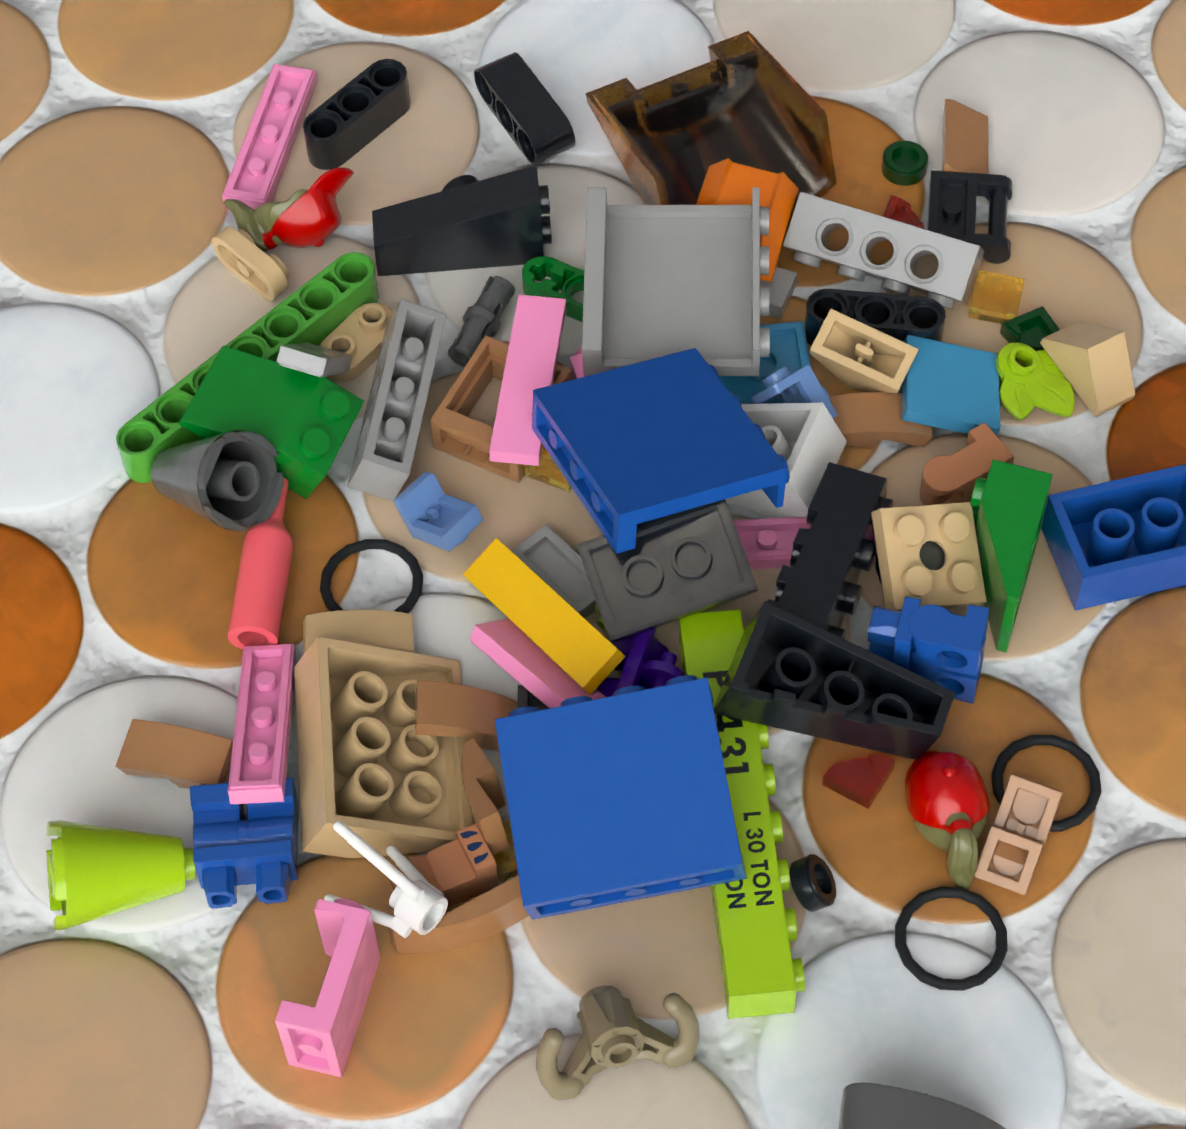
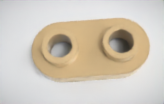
(250, 264)
(360, 338)

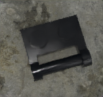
(954, 210)

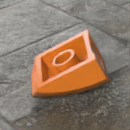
(732, 185)

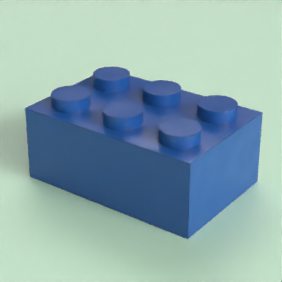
(1119, 537)

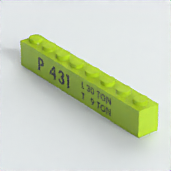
(748, 912)

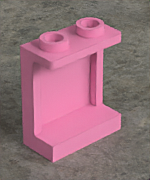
(324, 1034)

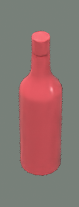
(262, 581)

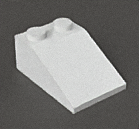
(807, 441)

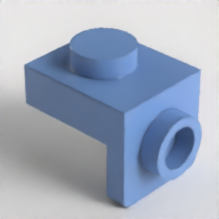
(794, 388)
(435, 515)

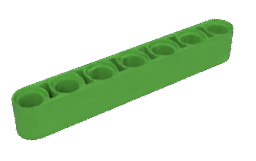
(301, 318)

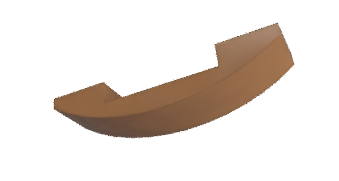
(468, 923)

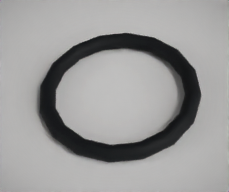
(362, 545)
(1071, 747)
(933, 980)

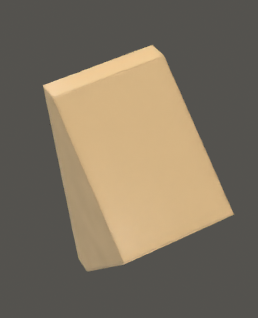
(862, 354)
(1093, 363)

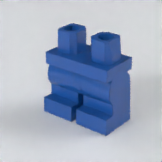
(933, 643)
(241, 850)

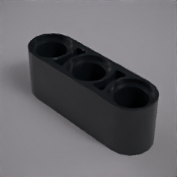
(524, 108)
(357, 114)
(884, 312)

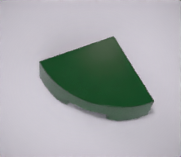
(1029, 328)

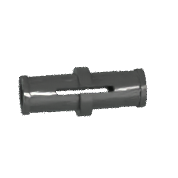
(481, 319)

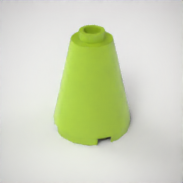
(111, 870)

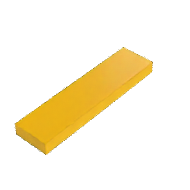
(544, 616)

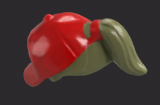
(299, 221)
(949, 808)

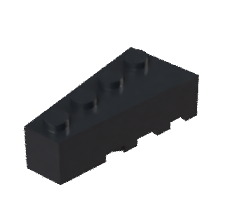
(834, 549)
(829, 688)

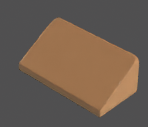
(964, 139)

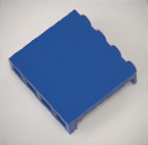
(654, 442)
(618, 797)

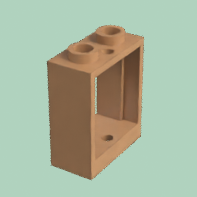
(467, 437)

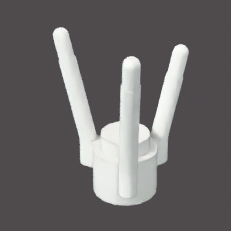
(414, 900)

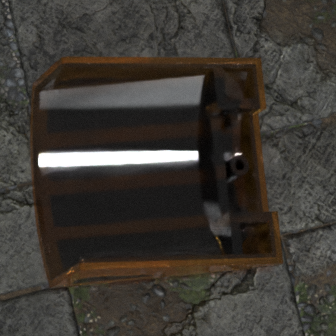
(727, 108)

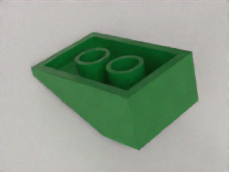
(293, 410)
(1007, 525)

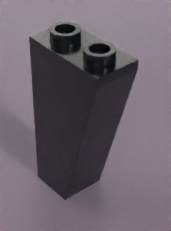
(465, 227)

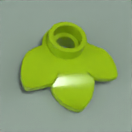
(1035, 384)

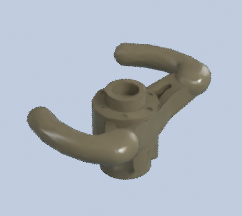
(614, 1039)

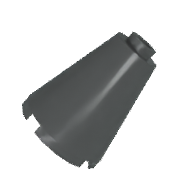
(222, 478)

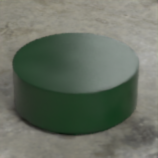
(904, 163)

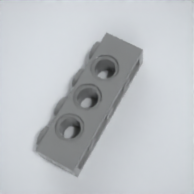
(818, 217)
(397, 401)

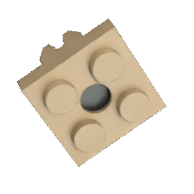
(928, 555)

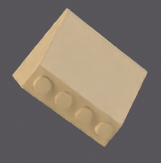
(363, 753)

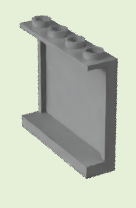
(675, 284)

